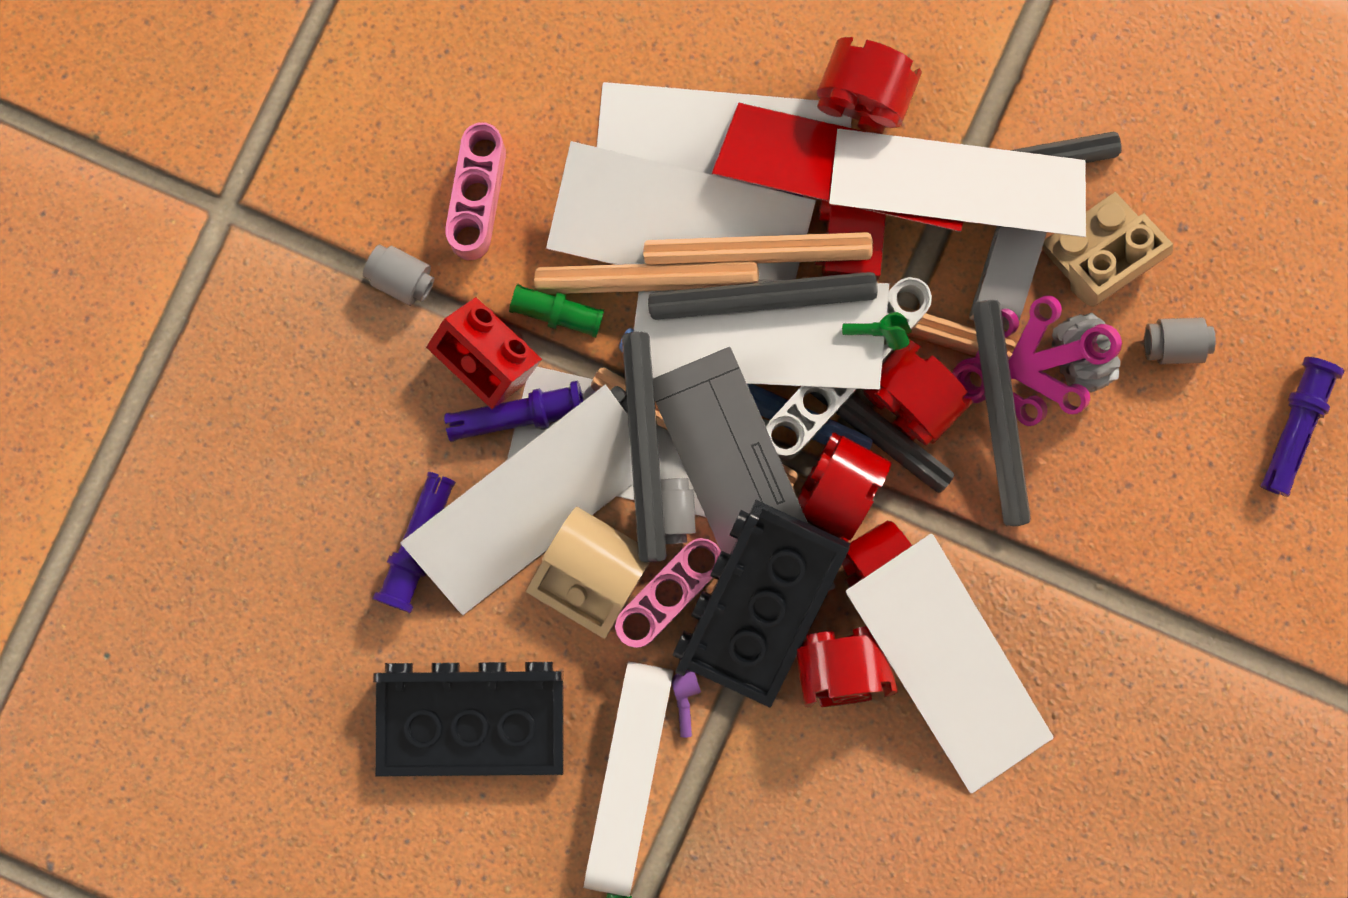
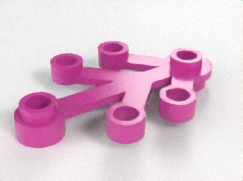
(1028, 366)

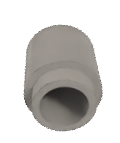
(398, 274)
(1179, 340)
(678, 510)

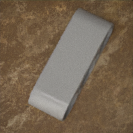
(1009, 269)

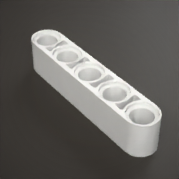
(808, 425)
(628, 779)

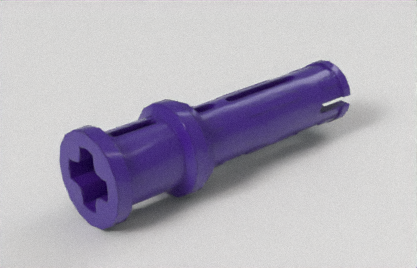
(1307, 407)
(538, 409)
(403, 569)

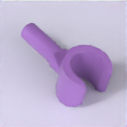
(685, 687)

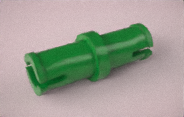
(556, 310)

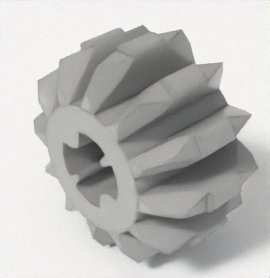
(1082, 372)

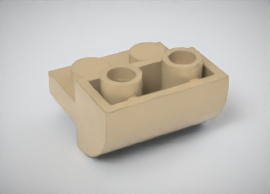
(1112, 254)
(588, 572)

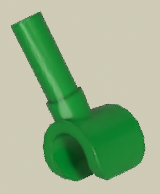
(892, 326)

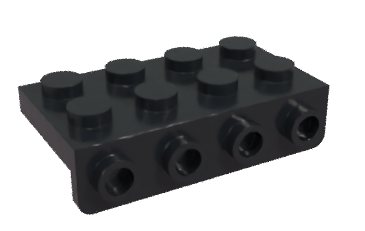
(761, 602)
(469, 720)

